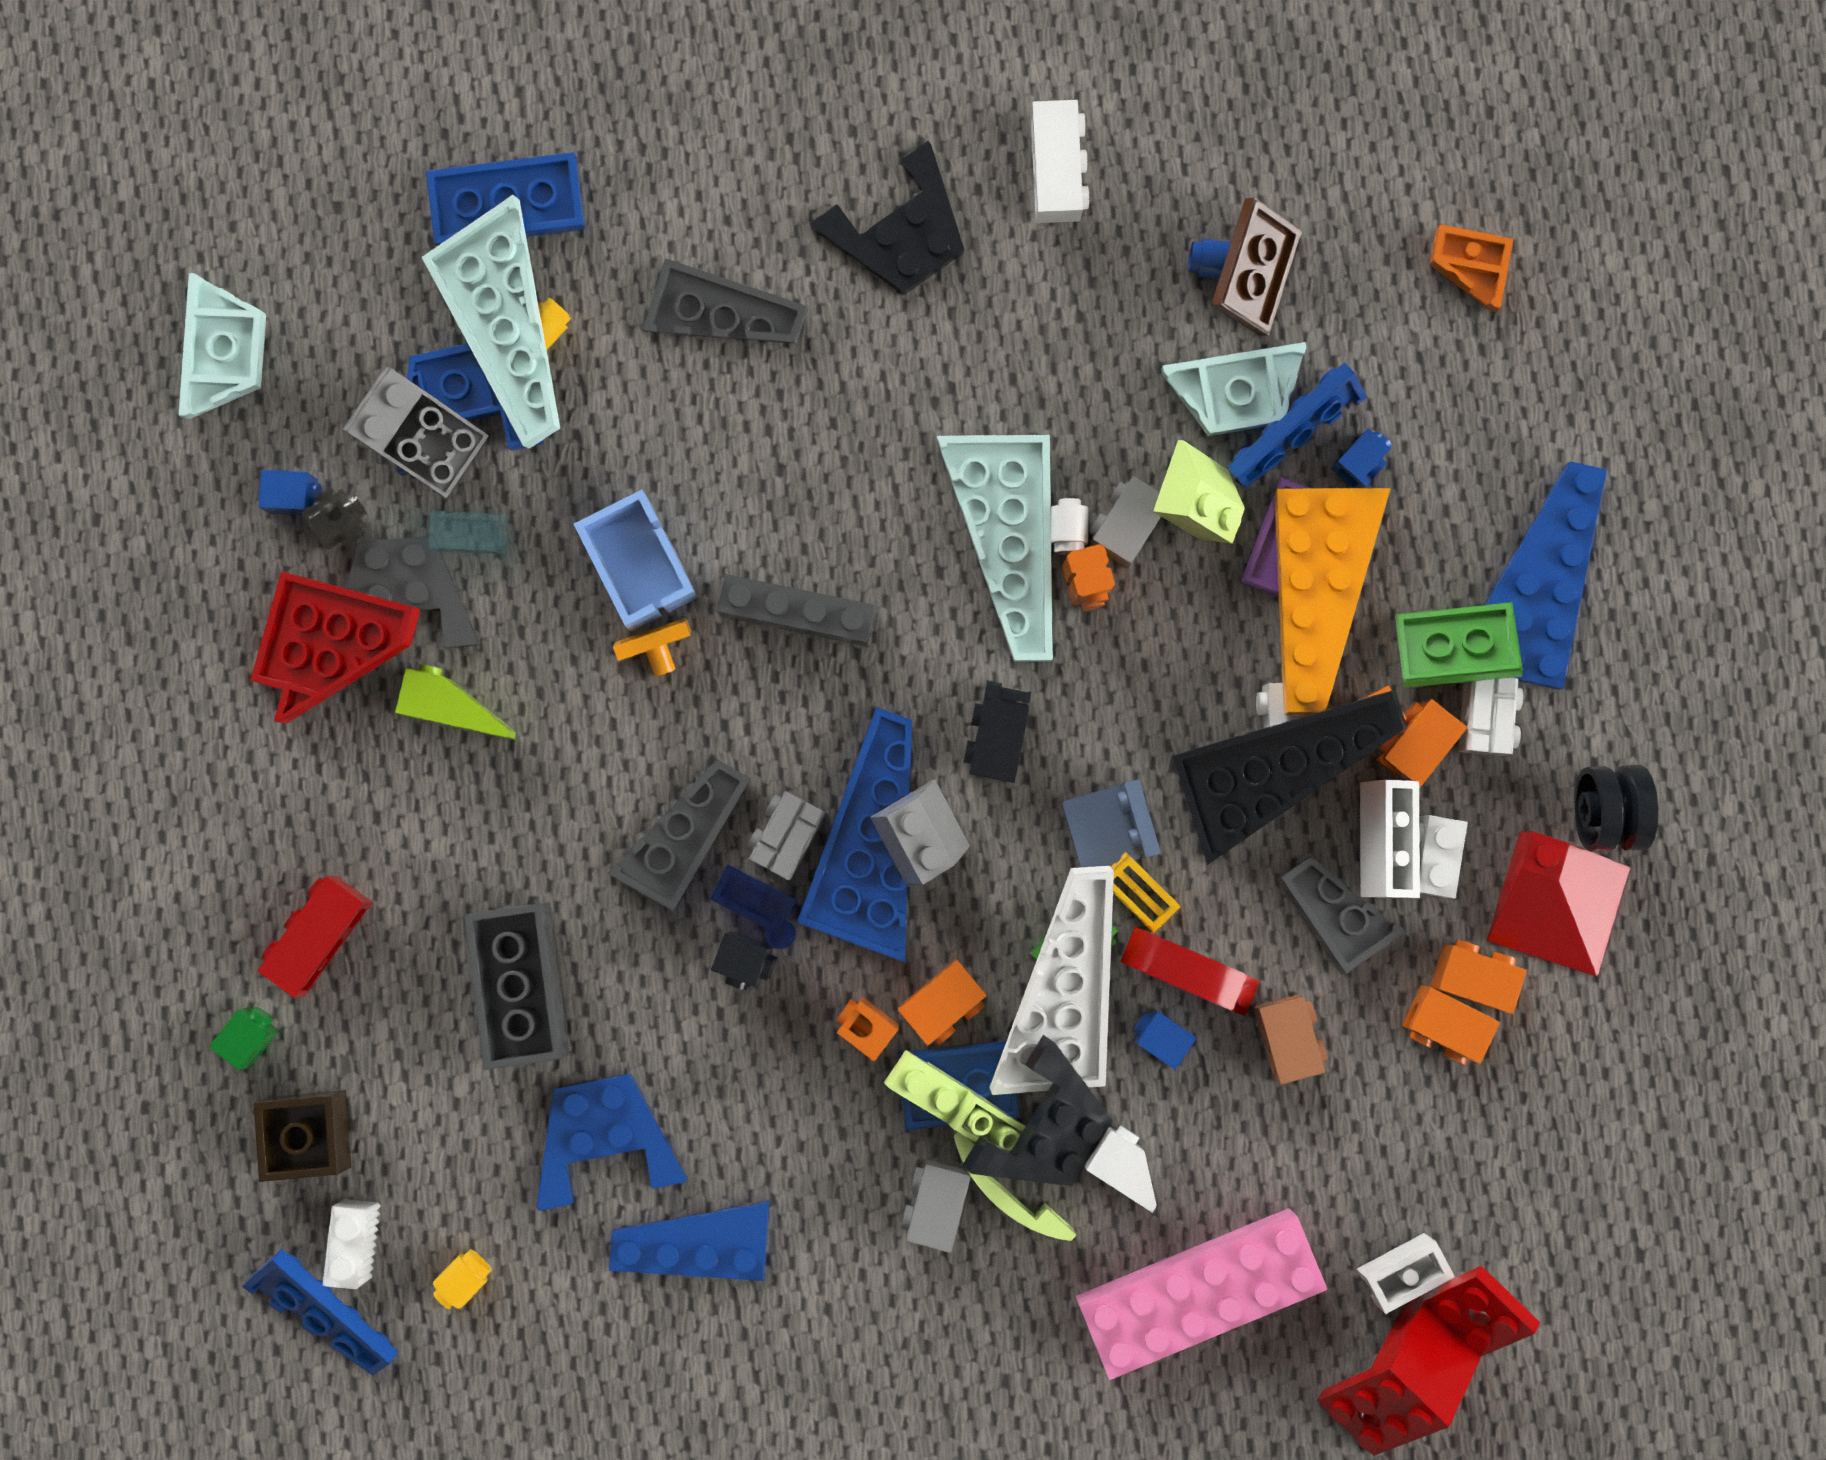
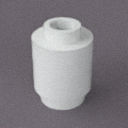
(1069, 526)

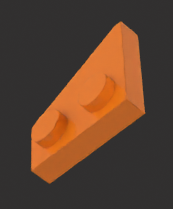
(1473, 262)

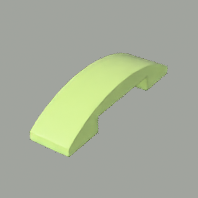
(1043, 1221)

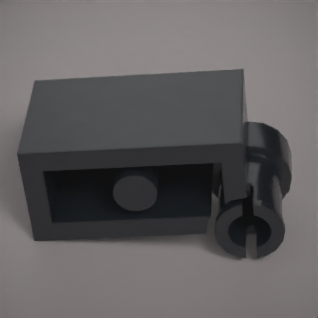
(999, 733)

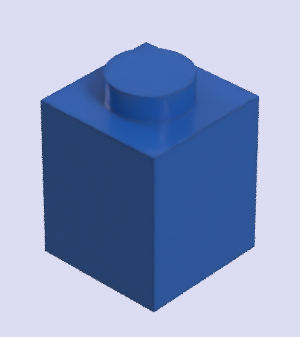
(287, 491)
(1162, 1038)

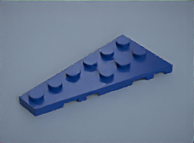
(1550, 573)
(856, 883)

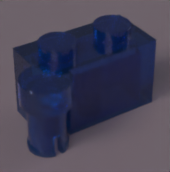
(758, 903)

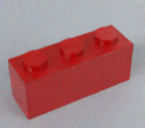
(313, 935)

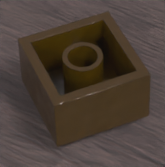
(302, 1135)

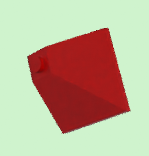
(1558, 902)

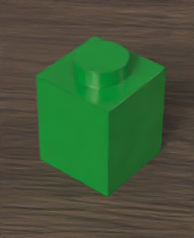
(244, 1037)

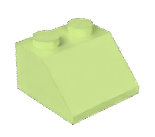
(1200, 496)

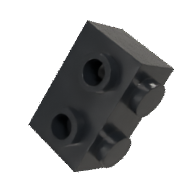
(744, 960)

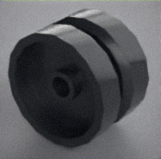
(1616, 808)

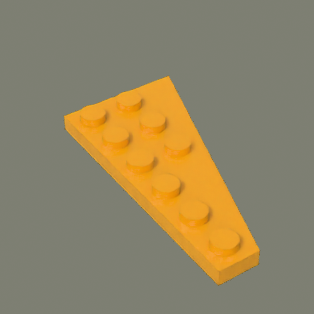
(1321, 565)

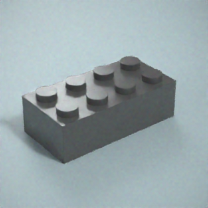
(516, 986)

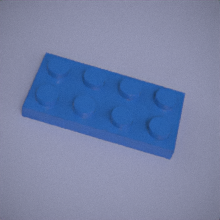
(543, 184)

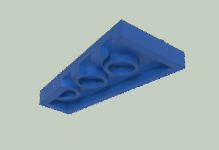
(321, 1311)

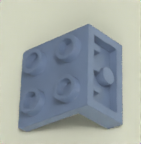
(1110, 824)

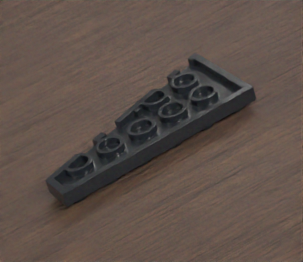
(1263, 773)

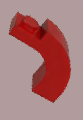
(1190, 971)

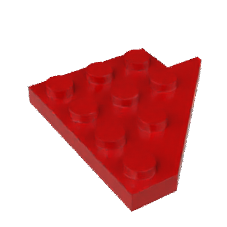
(325, 640)

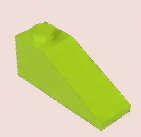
(440, 700)

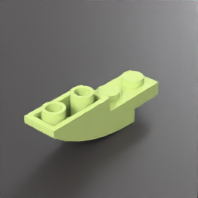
(952, 1102)

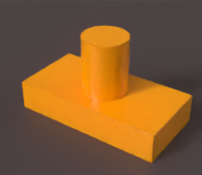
(654, 644)

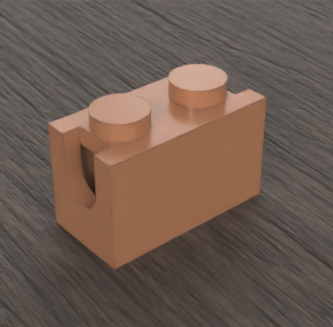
(1291, 1039)

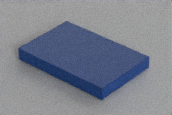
(972, 1066)

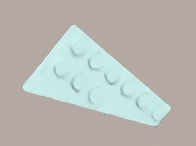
(494, 300)

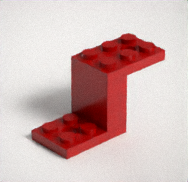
(1428, 1361)

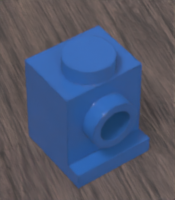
(1363, 459)

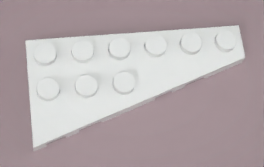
(1067, 988)

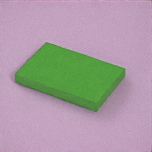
(1458, 645)

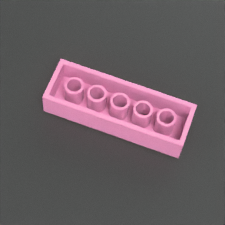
(1201, 1293)

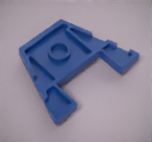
(460, 384)
(601, 1121)

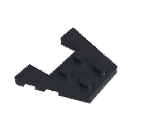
(910, 240)
(1058, 1134)

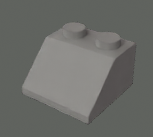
(921, 834)

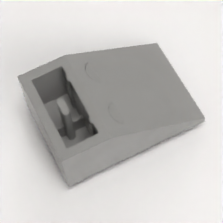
(415, 431)

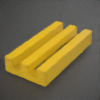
(1163, 915)

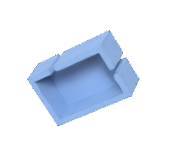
(635, 560)

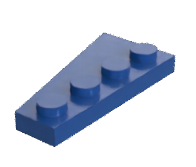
(1297, 426)
(708, 1244)

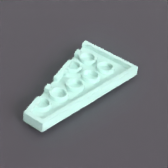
(1007, 511)

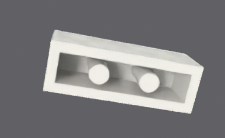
(1058, 161)
(1389, 839)

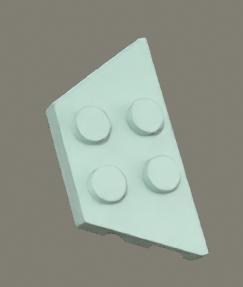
(219, 349)
(1237, 388)

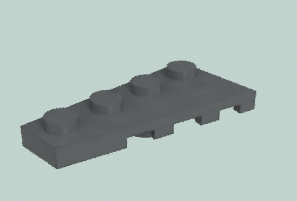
(712, 306)

